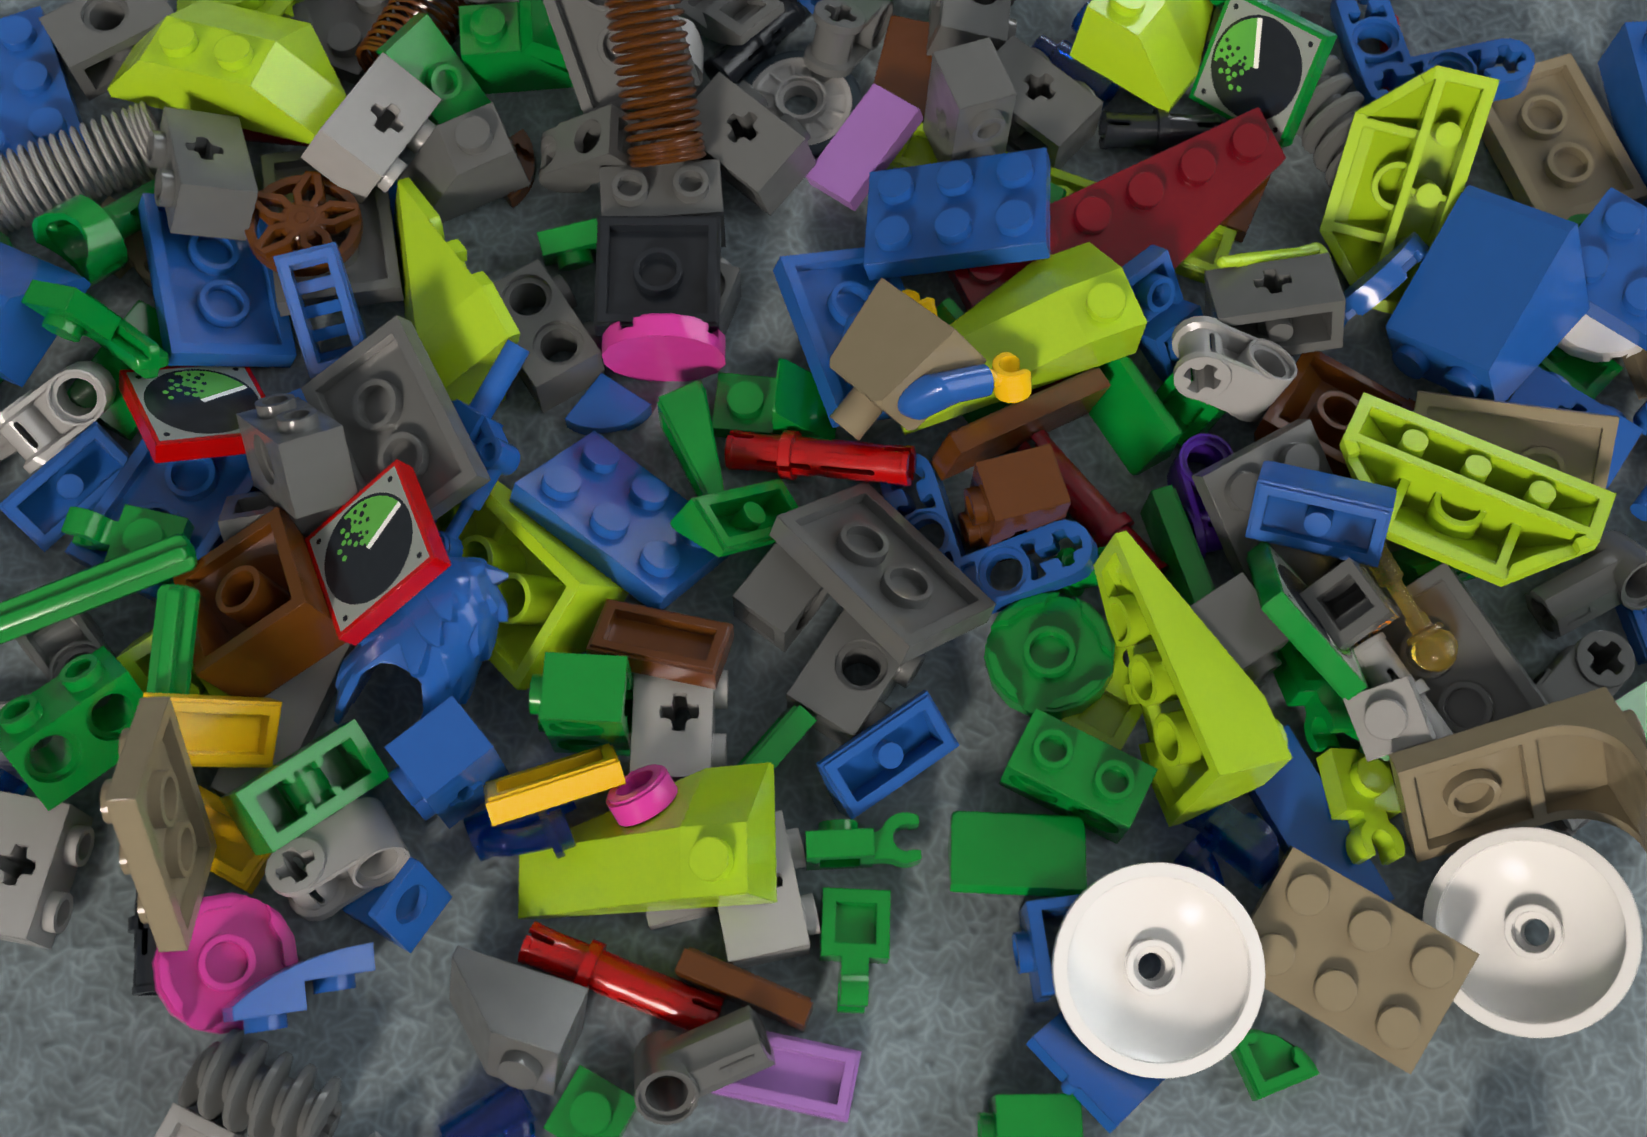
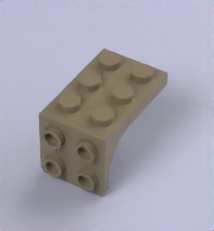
(1526, 771)

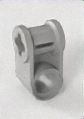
(1236, 373)
(47, 419)
(342, 859)

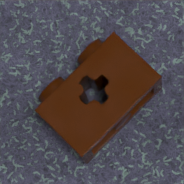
(1012, 497)

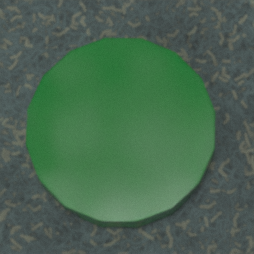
(1050, 655)

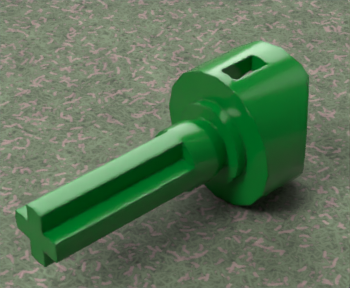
(91, 235)

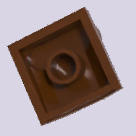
(1328, 397)

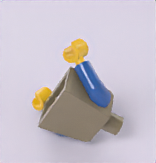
(913, 364)

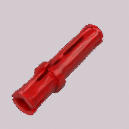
(805, 456)
(618, 978)

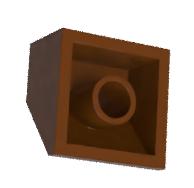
(259, 609)

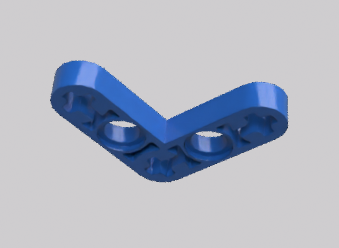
(1397, 66)
(979, 564)

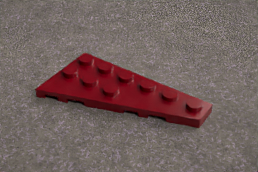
(1159, 201)

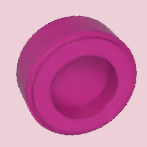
(643, 795)

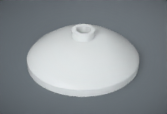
(1593, 923)
(1206, 979)

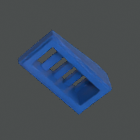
(301, 314)

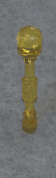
(1432, 646)

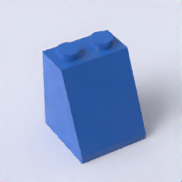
(1490, 297)

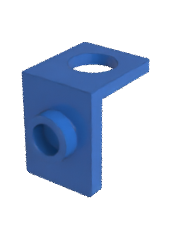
(403, 907)
(1031, 946)

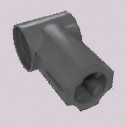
(1604, 579)
(698, 1063)

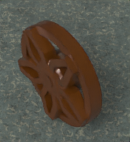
(304, 221)

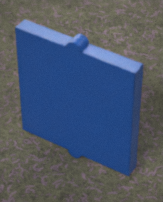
(1097, 1085)

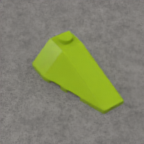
(1145, 45)
(450, 308)
(1055, 318)
(549, 590)
(1200, 708)
(696, 853)

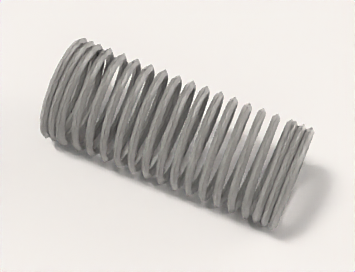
(17, 174)

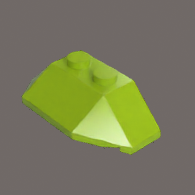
(234, 65)
(1404, 169)
(1471, 498)

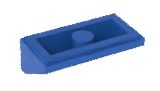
(70, 479)
(1321, 513)
(886, 755)

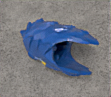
(434, 637)

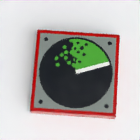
(190, 409)
(376, 552)

